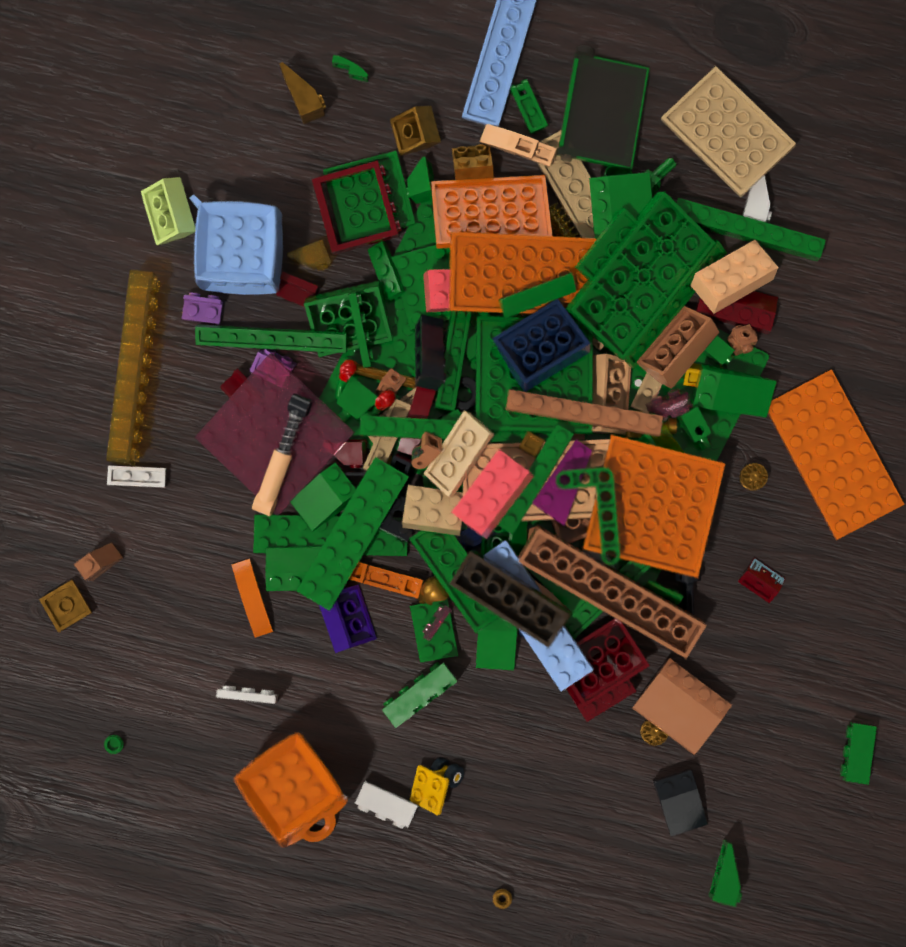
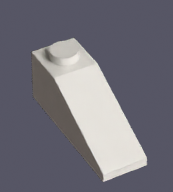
(758, 202)

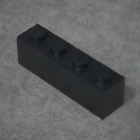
(429, 353)

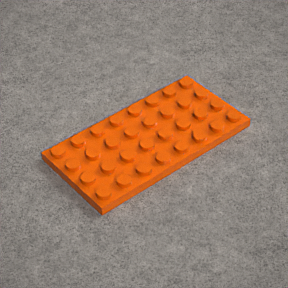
(501, 265)
(834, 455)

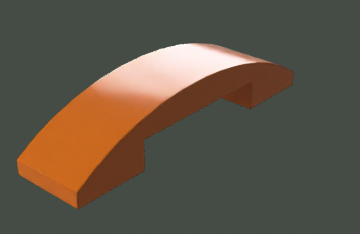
(387, 580)
(252, 598)

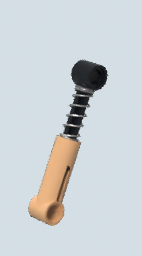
(266, 498)

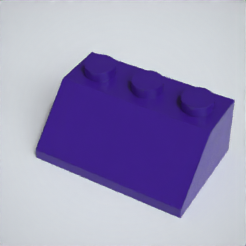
(348, 620)

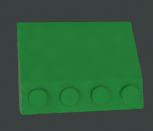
(618, 192)
(334, 314)

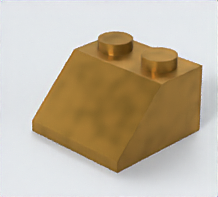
(415, 130)

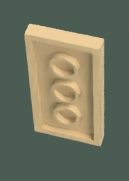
(458, 453)

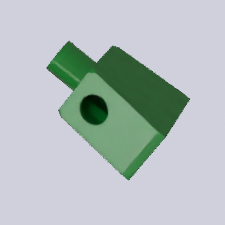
(690, 421)

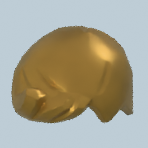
(432, 591)

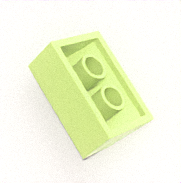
(168, 210)

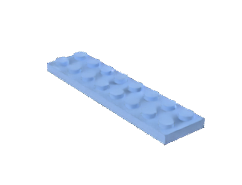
(498, 61)
(564, 658)

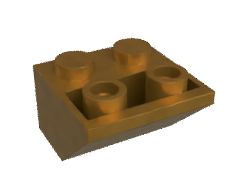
(472, 162)

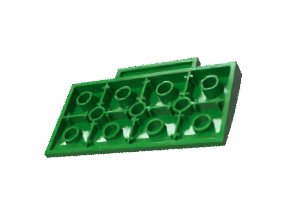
(636, 271)

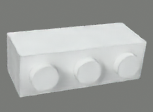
(386, 805)

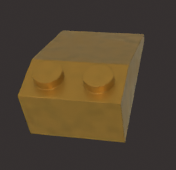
(305, 97)

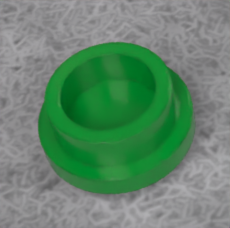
(113, 744)

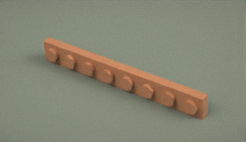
(584, 413)

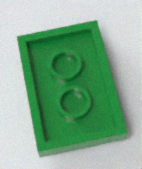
(443, 642)

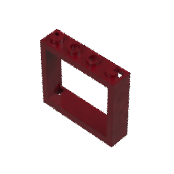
(389, 206)

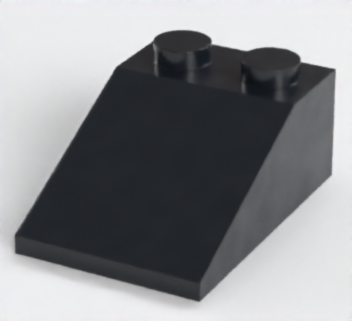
(680, 802)

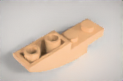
(518, 144)

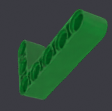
(601, 505)

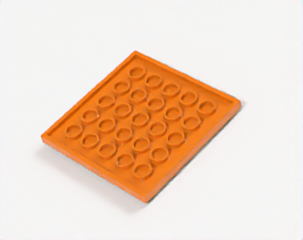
(661, 505)

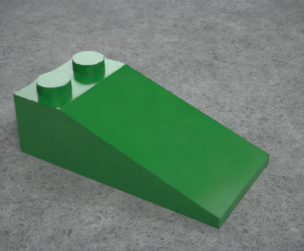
(733, 391)

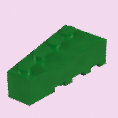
(419, 695)

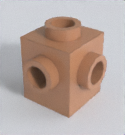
(742, 339)

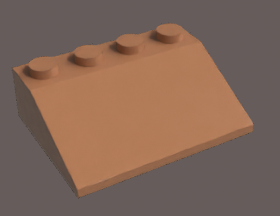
(681, 706)

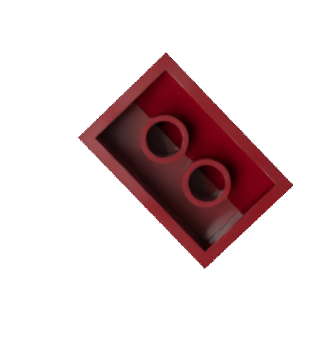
(604, 702)

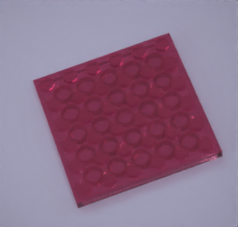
(252, 425)

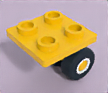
(432, 784)

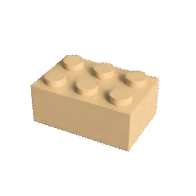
(431, 511)

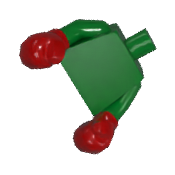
(356, 398)

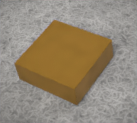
(531, 444)

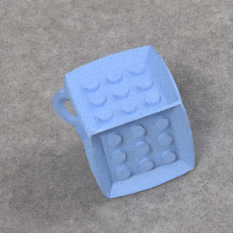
(238, 247)

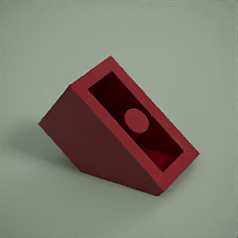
(353, 453)

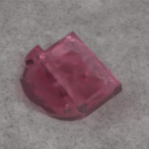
(673, 404)

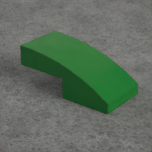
(355, 71)

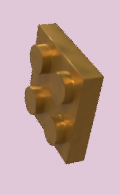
(65, 606)

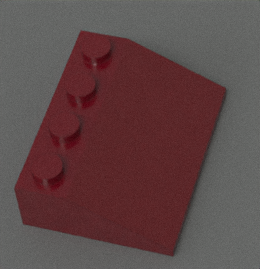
(614, 661)

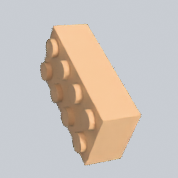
(734, 276)

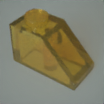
(311, 256)

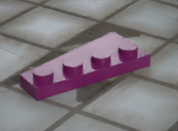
(554, 500)

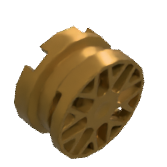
(753, 476)
(652, 734)

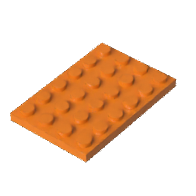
(491, 207)

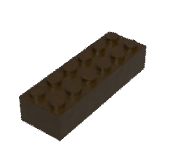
(511, 598)

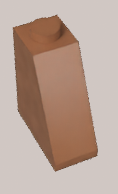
(98, 562)

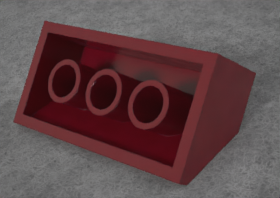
(752, 309)

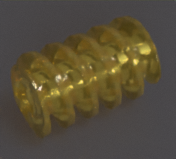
(558, 224)

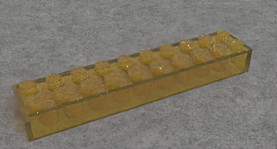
(132, 368)

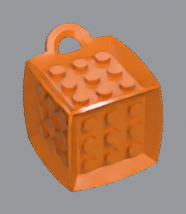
(292, 791)

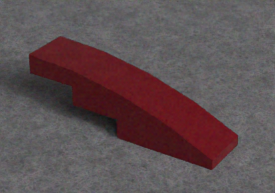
(419, 409)

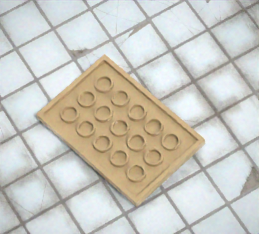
(728, 131)

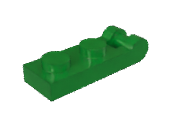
(528, 107)

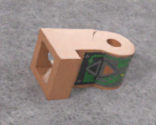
(427, 451)

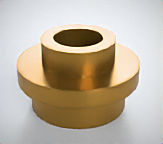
(502, 905)

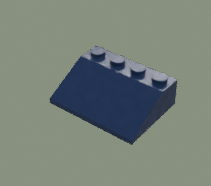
(541, 345)

